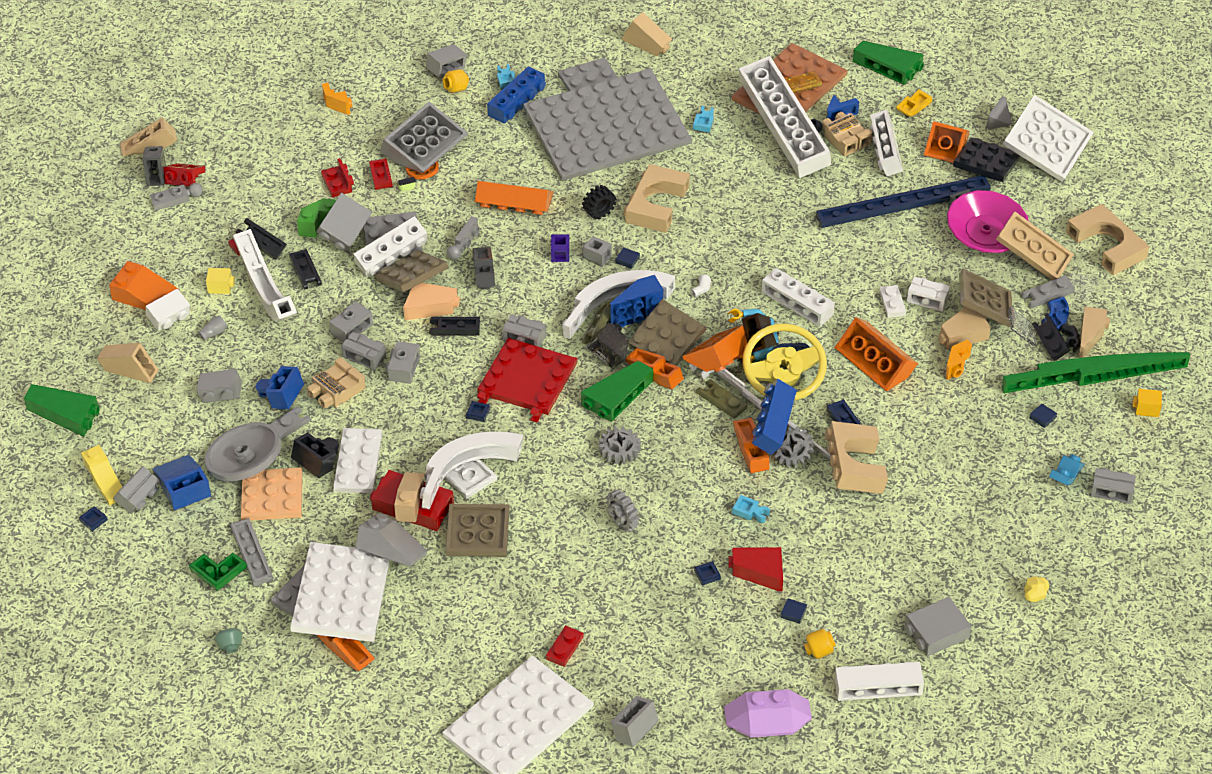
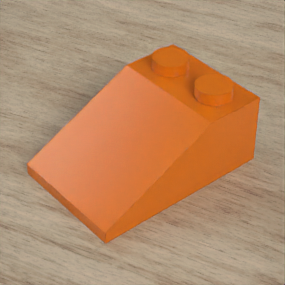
(138, 286)

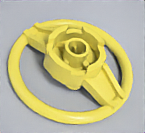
(795, 361)

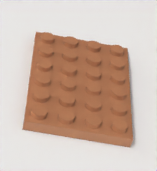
(797, 61)

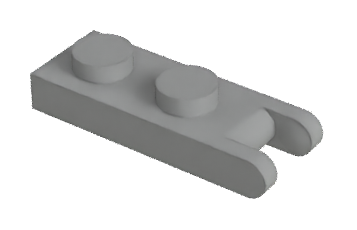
(1049, 291)
(290, 422)

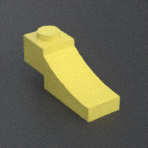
(102, 473)

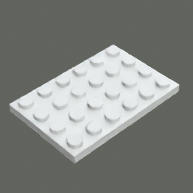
(340, 592)
(518, 719)

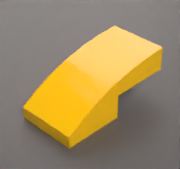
(912, 105)

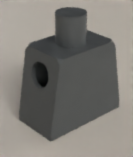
(154, 159)

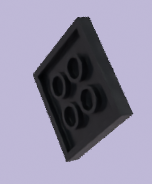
(986, 159)

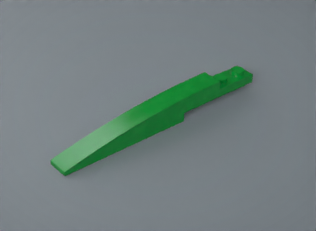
(1095, 369)

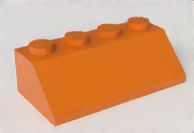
(513, 196)
(718, 350)
(875, 354)

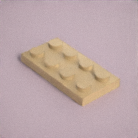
(1034, 246)

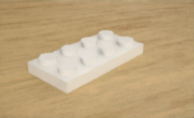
(358, 460)

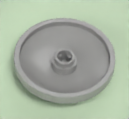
(243, 451)

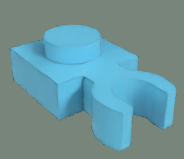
(505, 76)
(704, 120)
(749, 508)

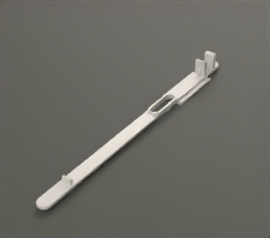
(738, 384)

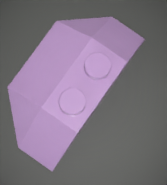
(768, 713)

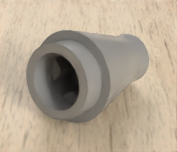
(213, 327)

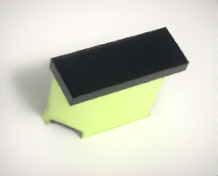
(406, 184)

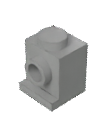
(597, 251)

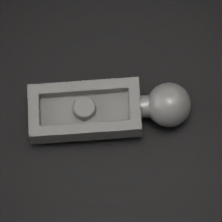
(175, 196)
(464, 238)

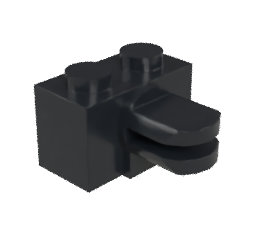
(315, 454)

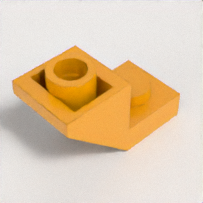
(336, 101)
(956, 361)

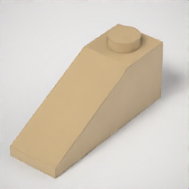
(156, 134)
(1092, 329)
(408, 497)

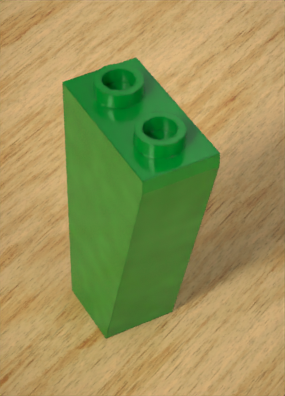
(889, 61)
(617, 391)
(63, 407)

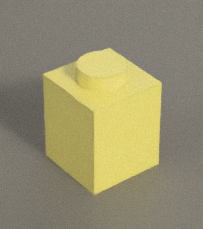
(219, 280)

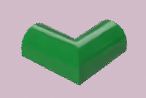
(218, 574)

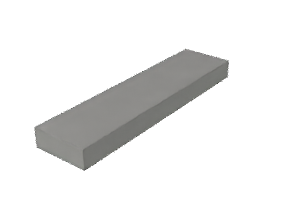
(251, 552)

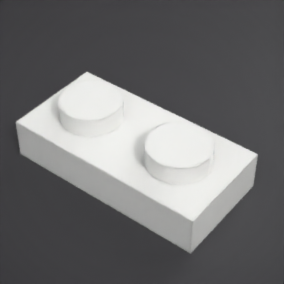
(892, 301)

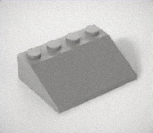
(422, 139)

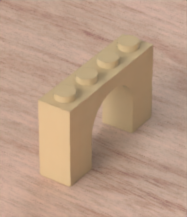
(655, 180)
(1102, 221)
(848, 472)

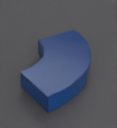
(1058, 311)

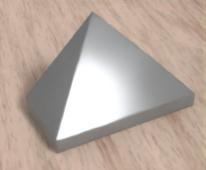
(999, 115)

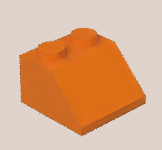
(945, 141)

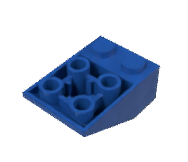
(636, 301)
(183, 481)

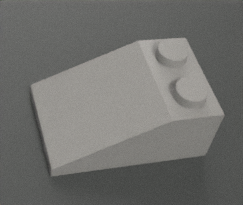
(389, 540)

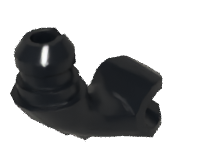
(1073, 336)

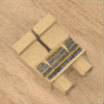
(846, 132)
(336, 384)

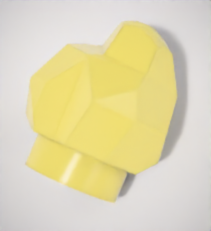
(1036, 589)

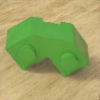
(312, 217)

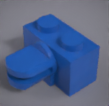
(281, 387)

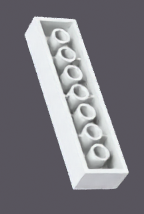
(785, 117)

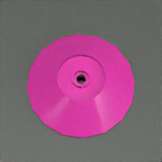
(979, 218)

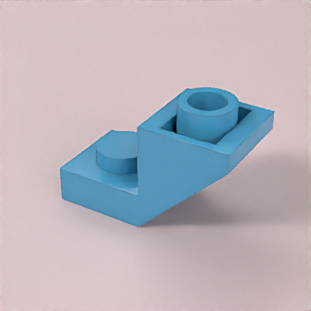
(1068, 469)

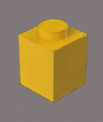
(1147, 402)

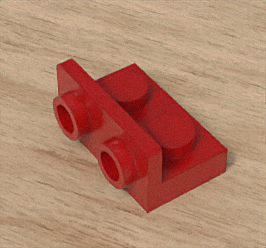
(182, 173)
(337, 179)

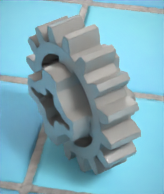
(619, 445)
(802, 448)
(622, 510)

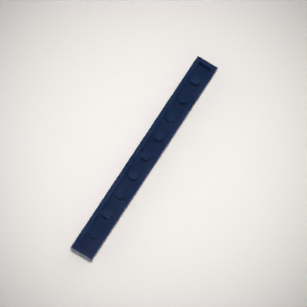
(898, 201)

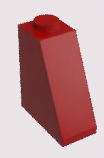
(758, 565)

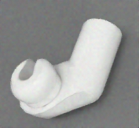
(704, 285)

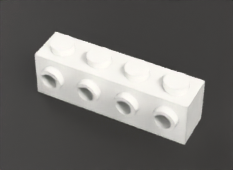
(886, 143)
(390, 247)
(798, 297)
(879, 681)

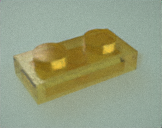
(804, 82)

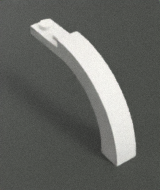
(606, 289)
(274, 302)
(466, 449)

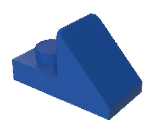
(846, 107)

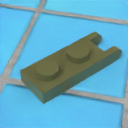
(598, 322)
(722, 399)

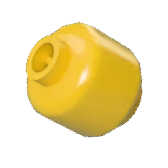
(455, 80)
(819, 643)

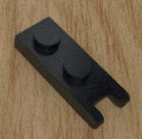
(266, 241)
(304, 268)
(455, 326)
(1051, 338)

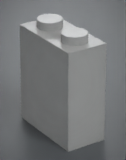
(343, 222)
(937, 626)

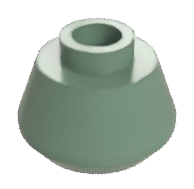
(229, 639)

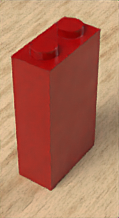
(385, 495)

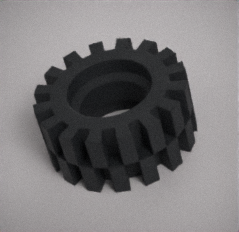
(599, 202)

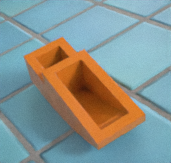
(663, 373)
(755, 458)
(349, 650)

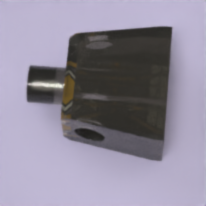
(610, 345)

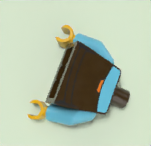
(753, 321)

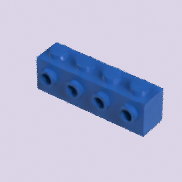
(515, 94)
(774, 416)

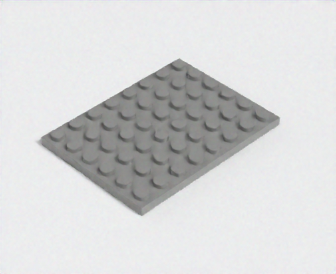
(607, 124)

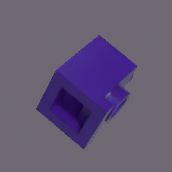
(560, 247)

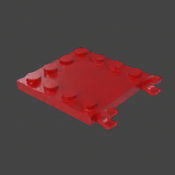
(527, 377)

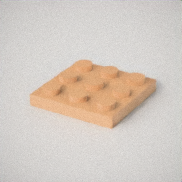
(272, 495)

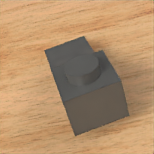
(484, 267)

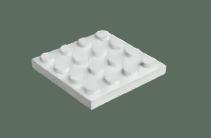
(1048, 138)

